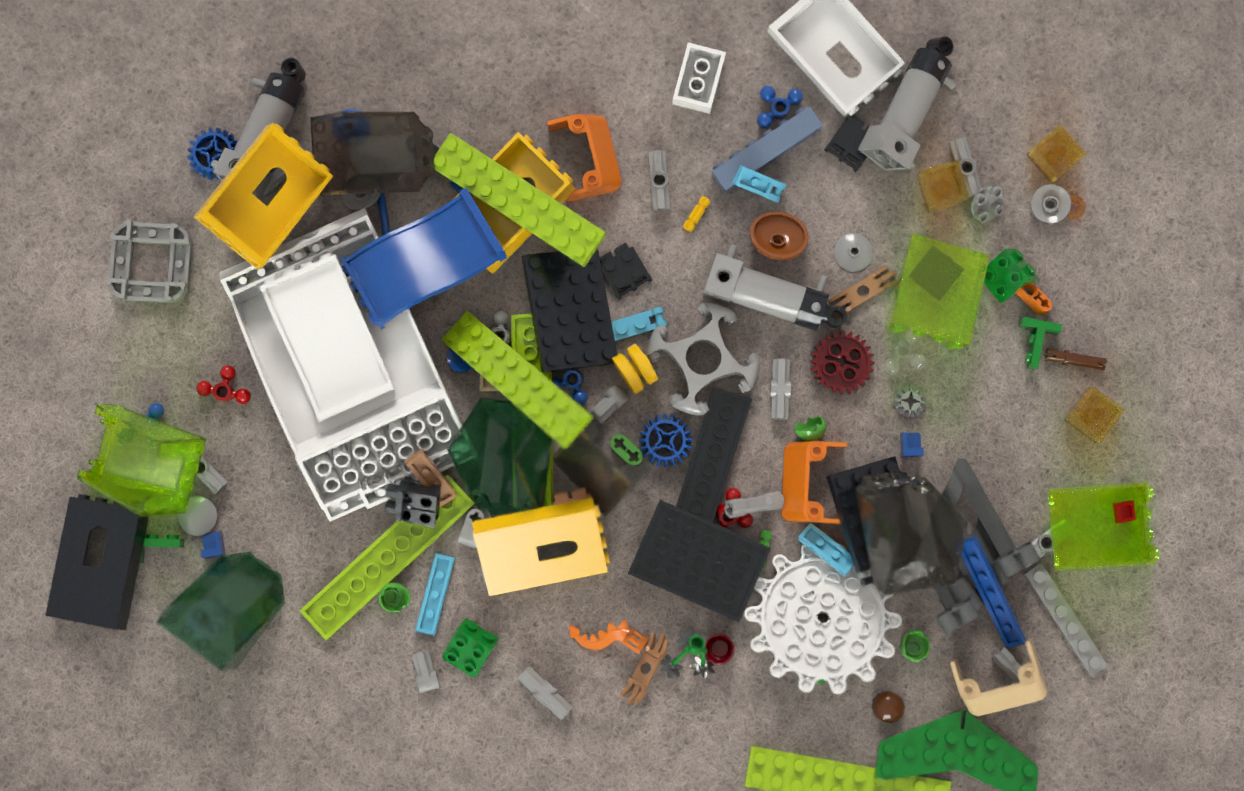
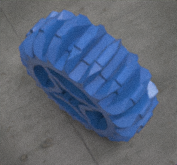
(198, 149)
(679, 430)

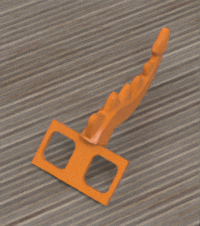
(621, 633)

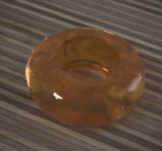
(1082, 207)

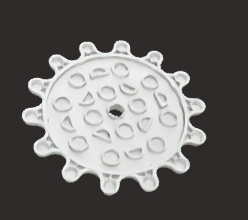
(816, 648)

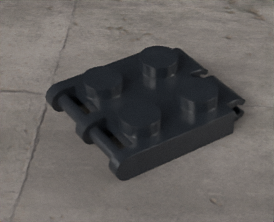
(847, 142)
(623, 270)

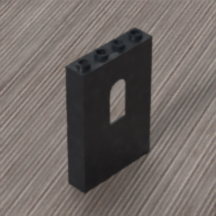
(93, 593)

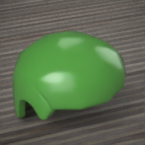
(812, 430)
(394, 597)
(917, 651)

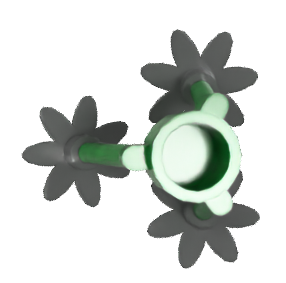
(694, 645)

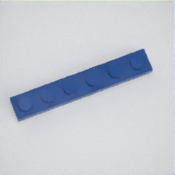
(992, 593)

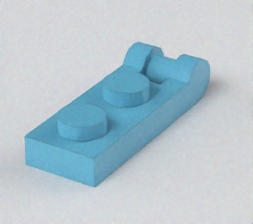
(758, 183)
(637, 324)

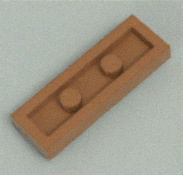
(429, 474)

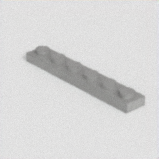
(1065, 619)

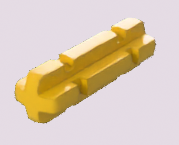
(696, 214)

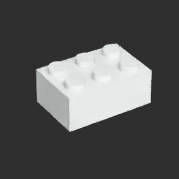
(698, 78)

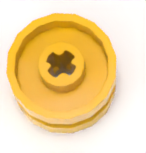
(637, 367)

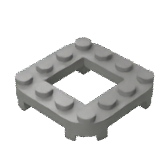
(121, 262)

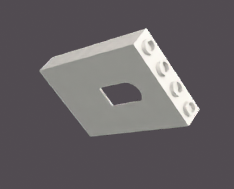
(814, 28)

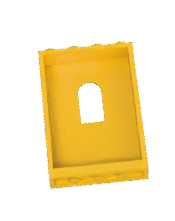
(525, 162)
(242, 218)
(510, 541)

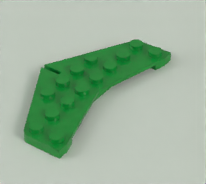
(946, 747)

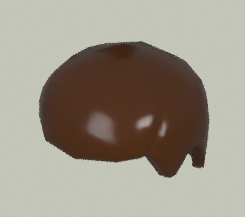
(888, 706)

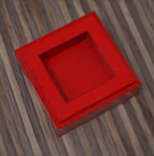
(1124, 511)

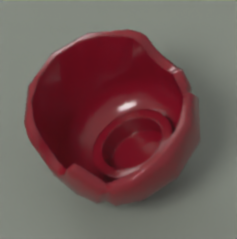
(719, 649)

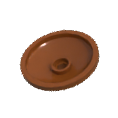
(781, 229)

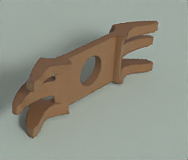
(873, 285)
(642, 680)

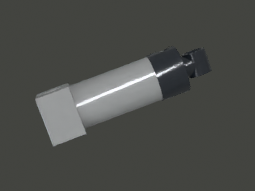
(276, 105)
(893, 141)
(770, 294)

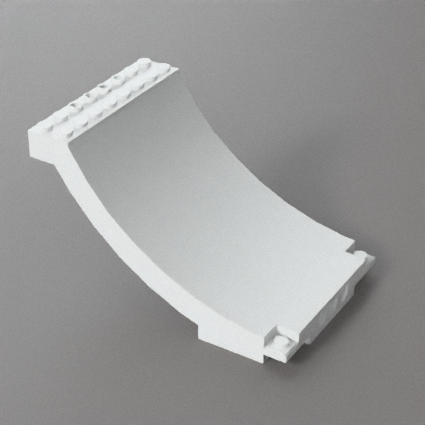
(366, 446)

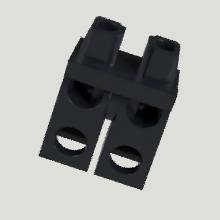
(414, 503)

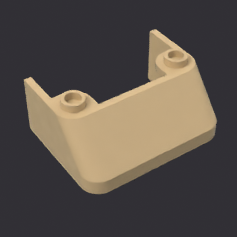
(1029, 690)

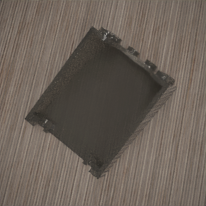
(593, 469)

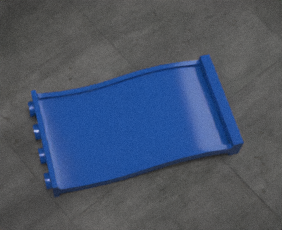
(422, 259)

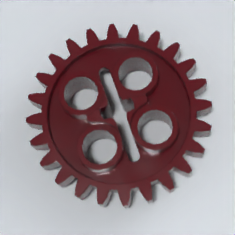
(846, 345)

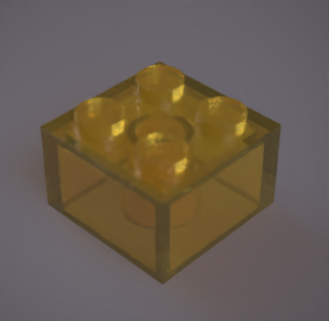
(1056, 154)
(942, 186)
(1094, 414)

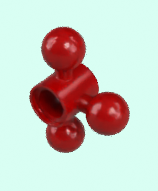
(227, 373)
(744, 521)

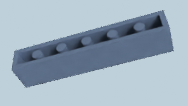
(769, 148)

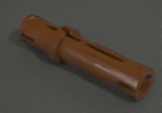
(1075, 359)

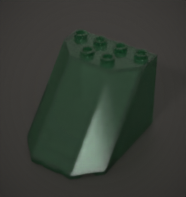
(502, 458)
(226, 609)

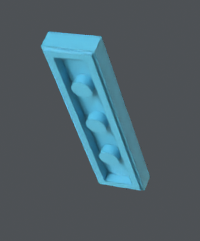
(435, 594)

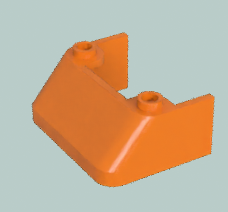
(606, 175)
(796, 481)

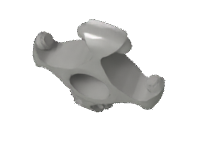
(708, 335)

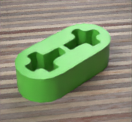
(630, 446)

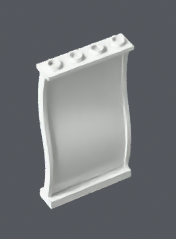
(326, 336)

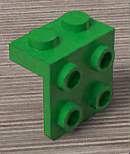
(1008, 274)
(469, 647)

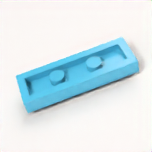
(826, 549)

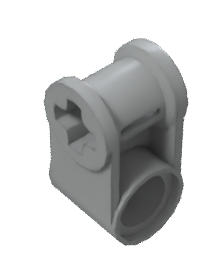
(466, 535)

